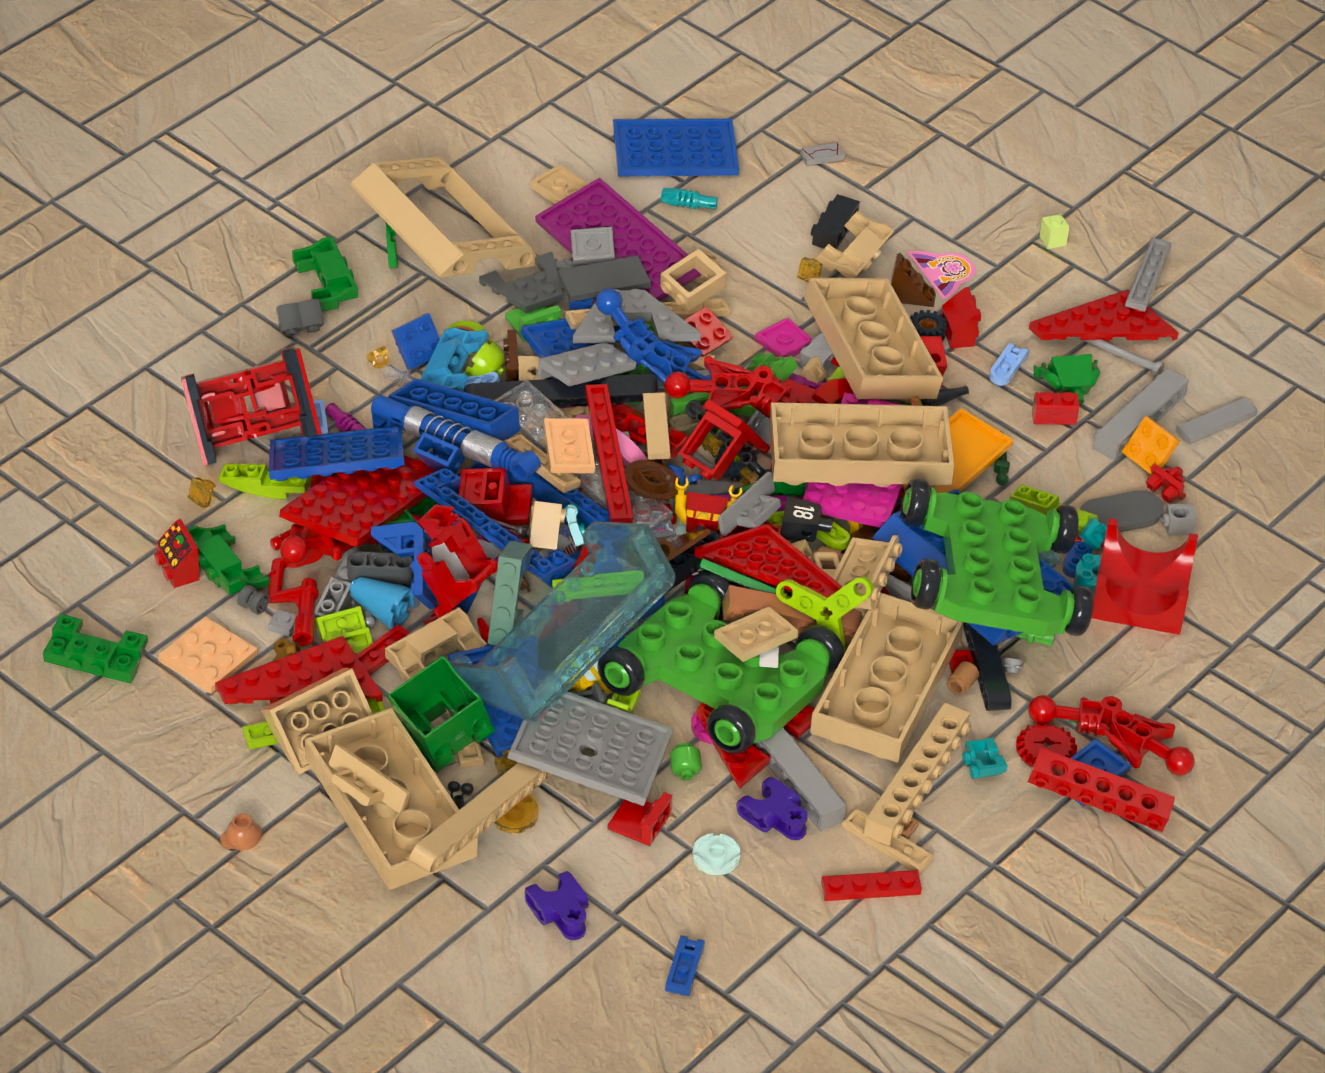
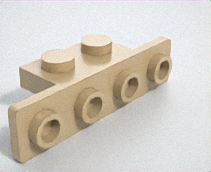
(365, 781)

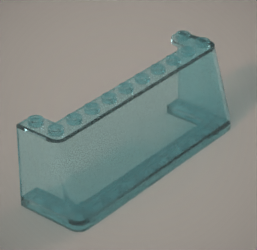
(573, 622)

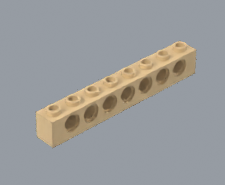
(917, 774)

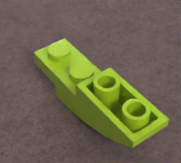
(256, 481)
(1044, 501)

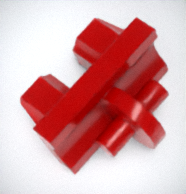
(1170, 480)

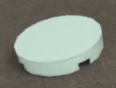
(716, 854)

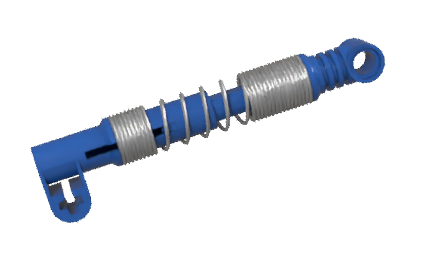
(475, 445)

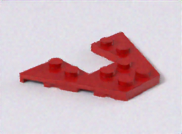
(752, 761)

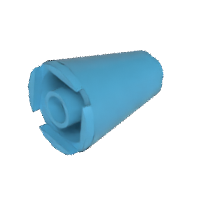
(383, 600)

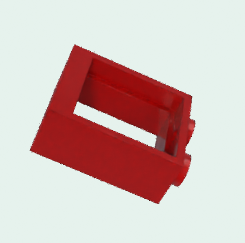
(698, 436)

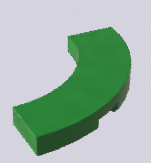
(391, 247)

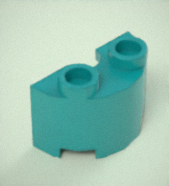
(1087, 572)
(983, 758)

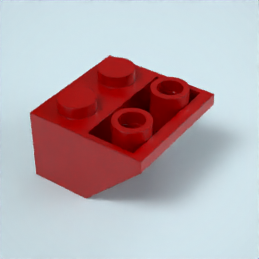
(961, 319)

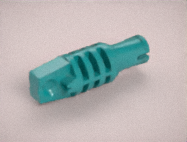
(692, 199)

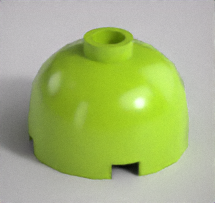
(488, 359)

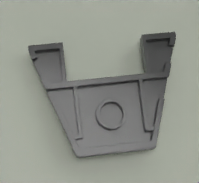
(530, 291)

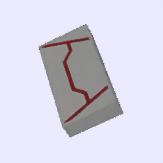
(822, 154)

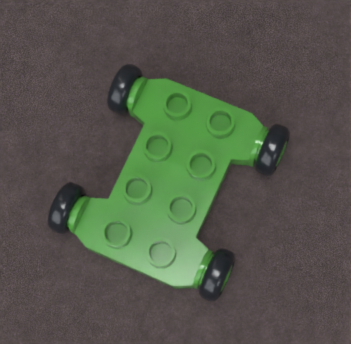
(994, 562)
(746, 698)

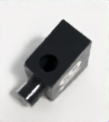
(803, 520)

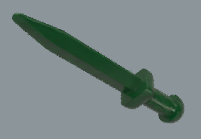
(1001, 467)

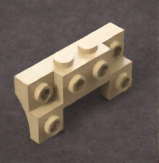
(857, 256)
(431, 642)

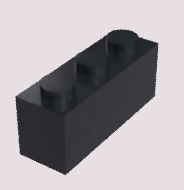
(831, 223)

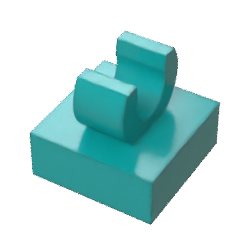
(1093, 533)

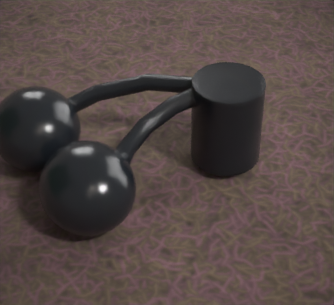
(466, 788)

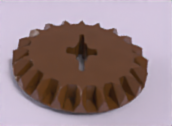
(641, 472)

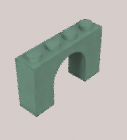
(510, 571)

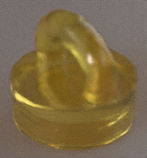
(376, 354)

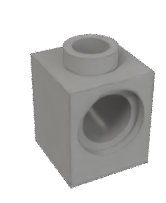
(1179, 519)

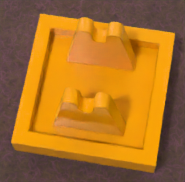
(1150, 445)

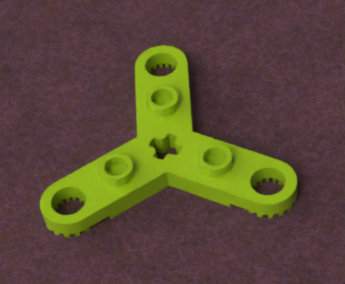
(813, 603)

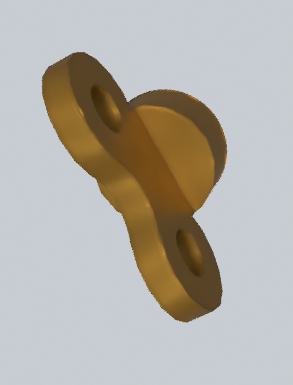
(287, 649)

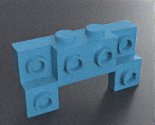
(451, 355)

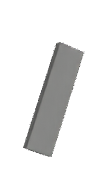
(1216, 420)

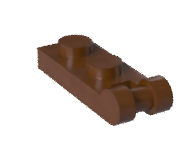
(511, 358)

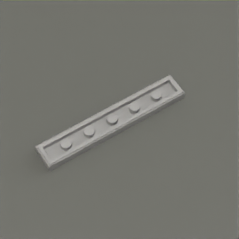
(1148, 274)

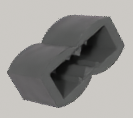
(299, 316)

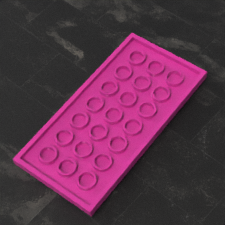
(856, 501)

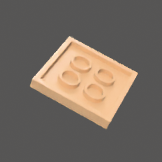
(208, 654)

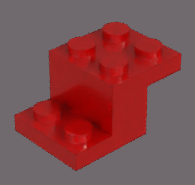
(495, 496)

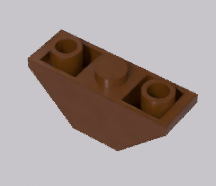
(911, 285)

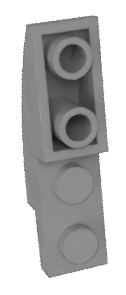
(337, 594)

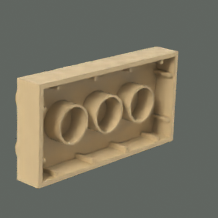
(873, 338)
(860, 444)
(886, 678)
(379, 829)

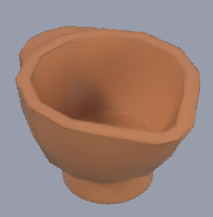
(241, 833)

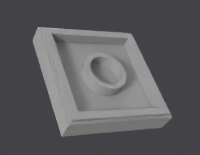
(592, 245)

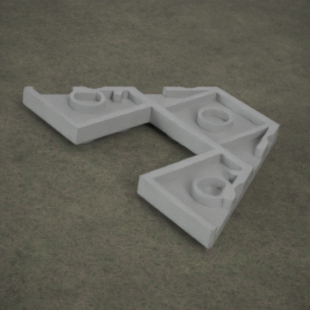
(636, 305)

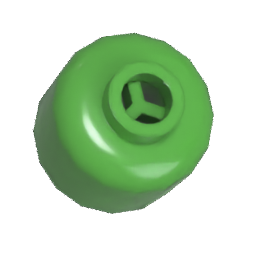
(685, 761)

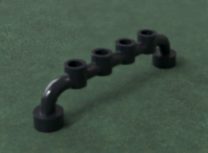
(694, 411)

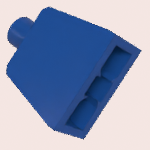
(443, 453)

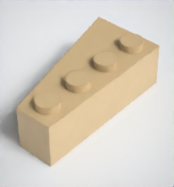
(545, 524)

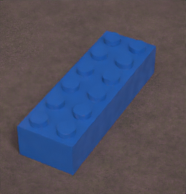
(470, 410)

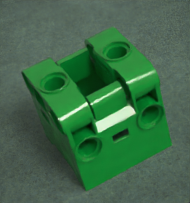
(425, 699)

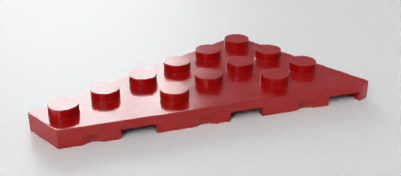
(1104, 320)
(769, 558)
(295, 672)

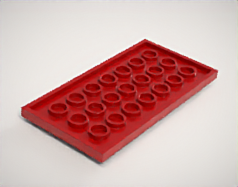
(354, 502)

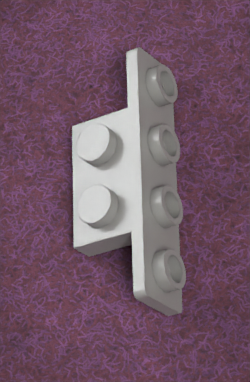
(752, 507)

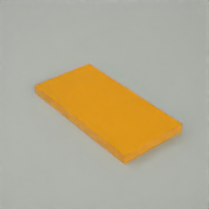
(973, 447)

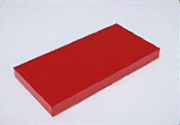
(753, 439)

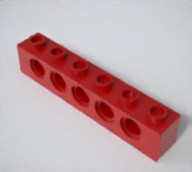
(1101, 789)

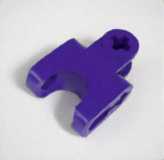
(777, 811)
(563, 907)

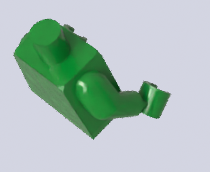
(1070, 374)

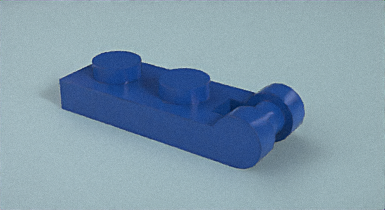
(684, 966)

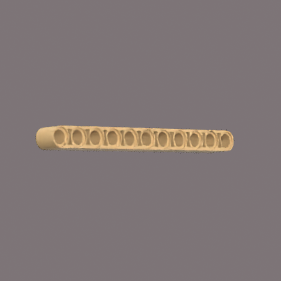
(476, 816)

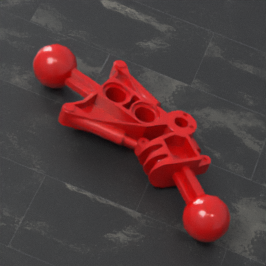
(732, 377)
(303, 540)
(1129, 733)

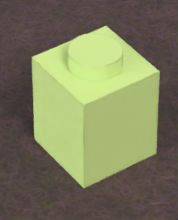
(1054, 231)

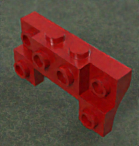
(634, 422)

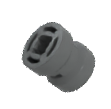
(252, 599)

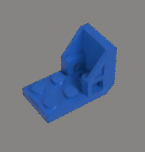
(406, 541)

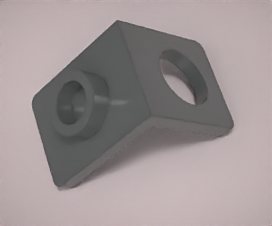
(761, 426)

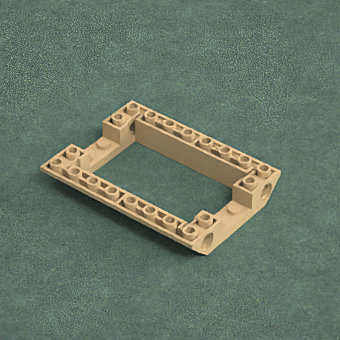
(447, 259)

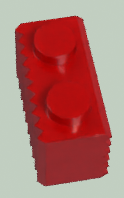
(1055, 408)

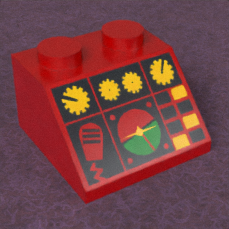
(178, 555)

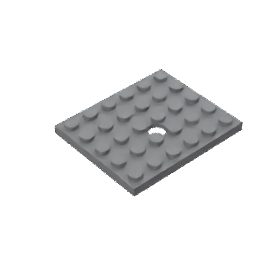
(624, 747)

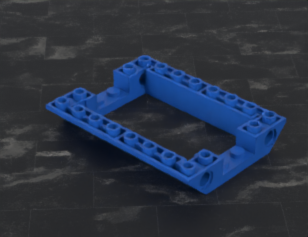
(444, 490)

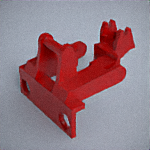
(458, 539)

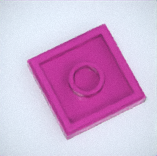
(783, 339)

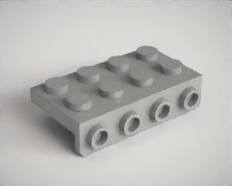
(585, 364)

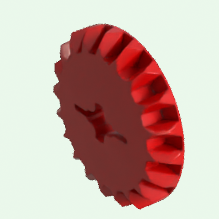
(1034, 737)

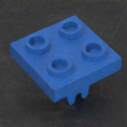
(416, 340)

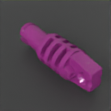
(343, 420)

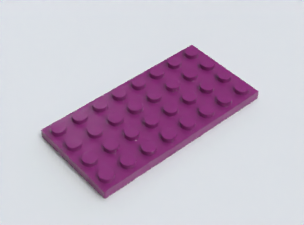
(633, 233)

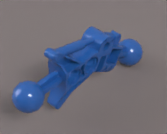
(642, 344)

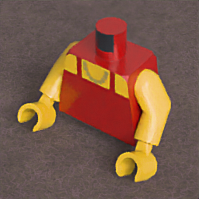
(701, 510)

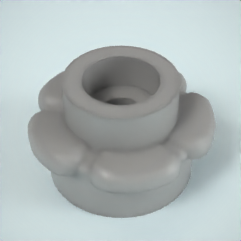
(1012, 665)

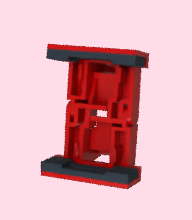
(267, 392)

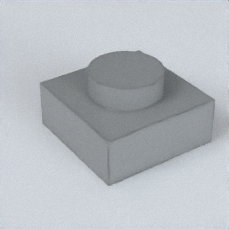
(282, 622)

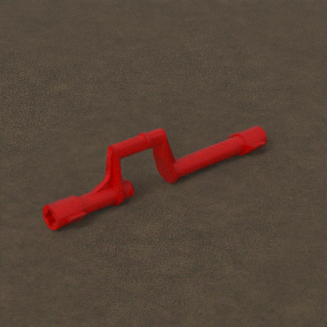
(302, 596)

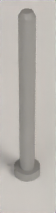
(1157, 367)

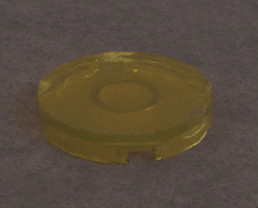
(519, 817)

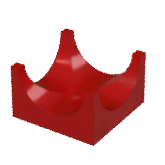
(1142, 585)

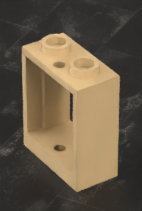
(705, 266)

